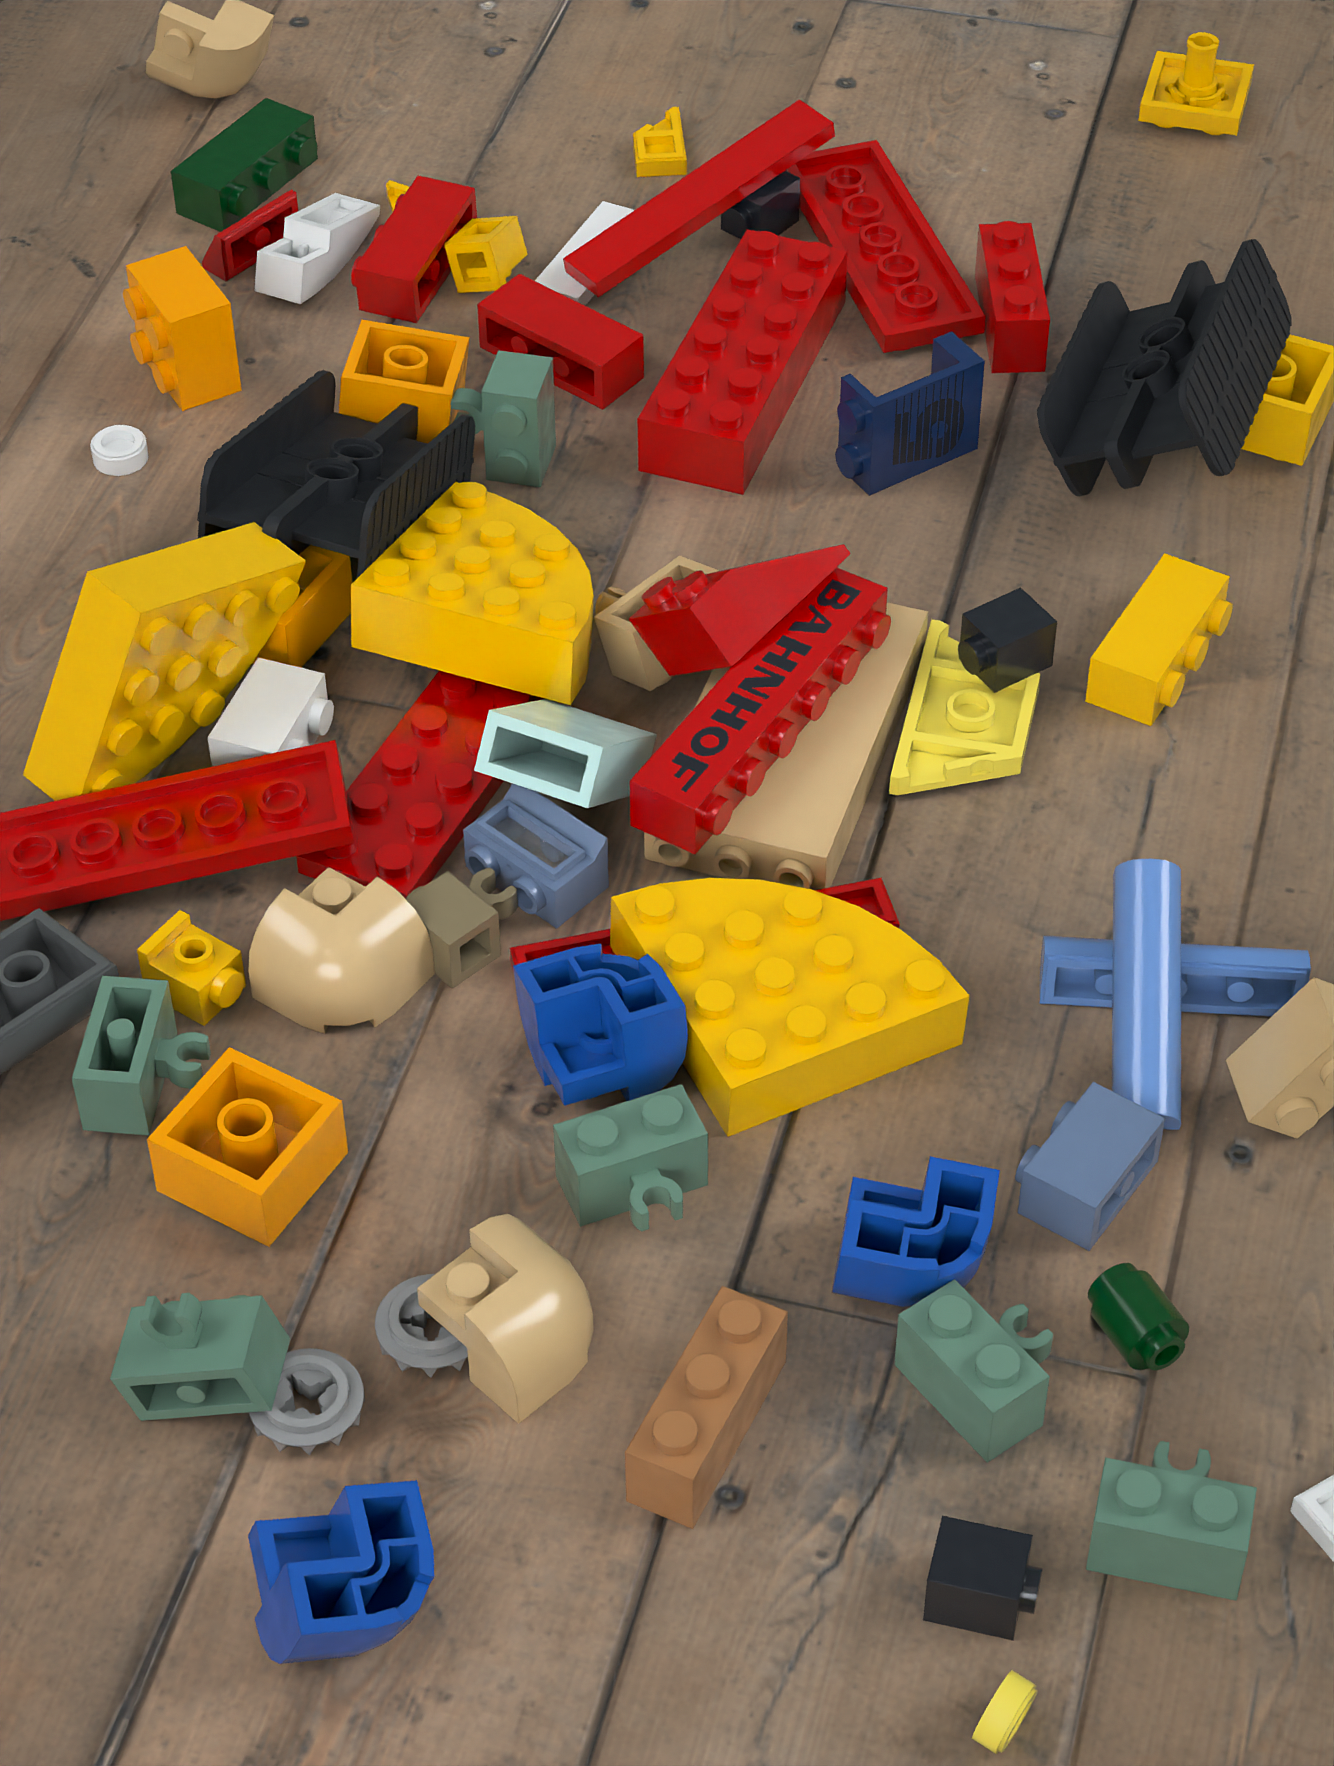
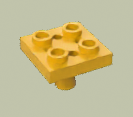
(1196, 89)

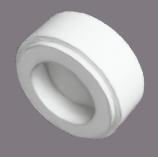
(119, 450)

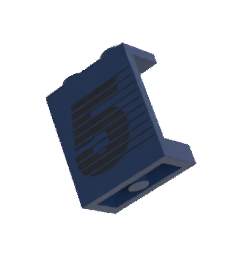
(914, 425)

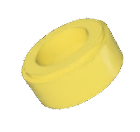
(1005, 1712)

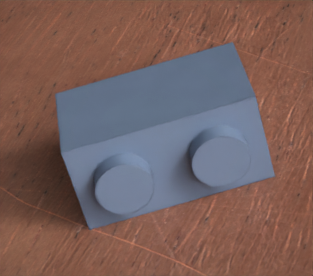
(1089, 1165)

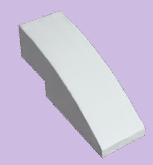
(314, 247)

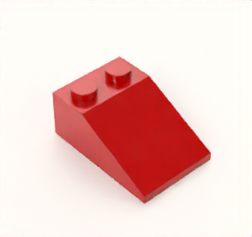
(722, 614)

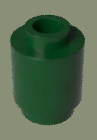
(1138, 1317)

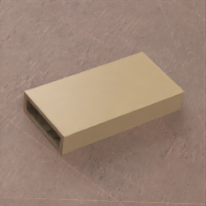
(814, 796)

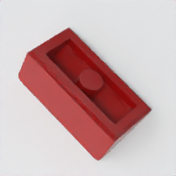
(238, 245)

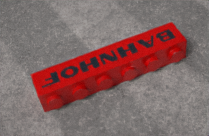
(757, 712)

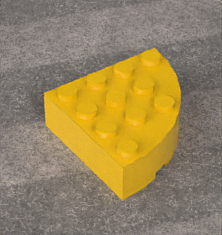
(481, 597)
(157, 656)
(787, 991)

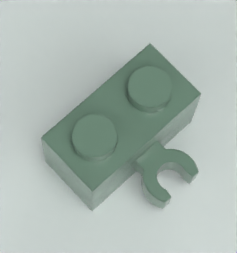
(515, 416)
(130, 1053)
(632, 1157)
(200, 1357)
(974, 1368)
(1172, 1525)

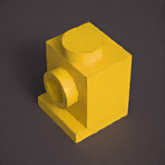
(485, 253)
(199, 968)

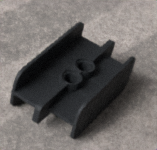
(1166, 373)
(331, 475)

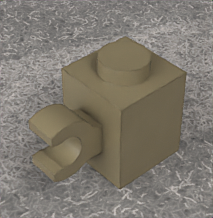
(463, 922)

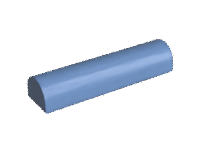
(1212, 976)
(1147, 986)

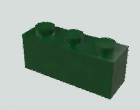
(244, 165)

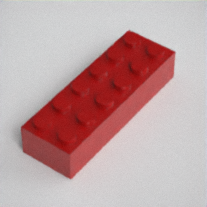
(742, 362)

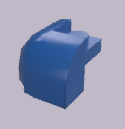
(601, 1023)
(914, 1241)
(342, 1577)

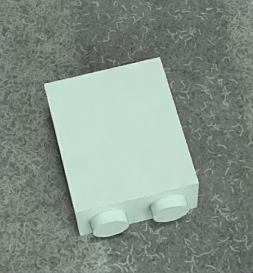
(563, 751)

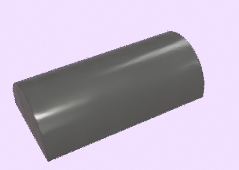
(44, 984)

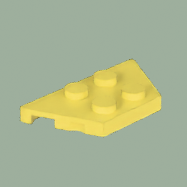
(958, 725)

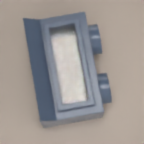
(541, 852)

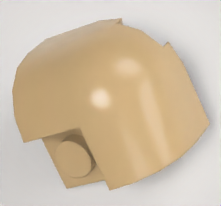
(207, 54)
(339, 953)
(515, 1312)

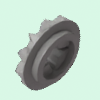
(401, 1332)
(320, 1376)

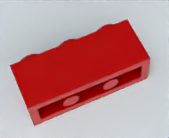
(408, 252)
(1012, 297)
(589, 350)

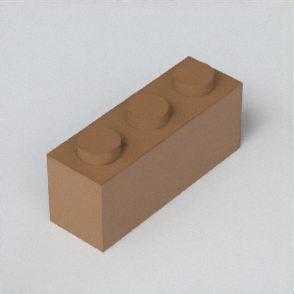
(706, 1407)

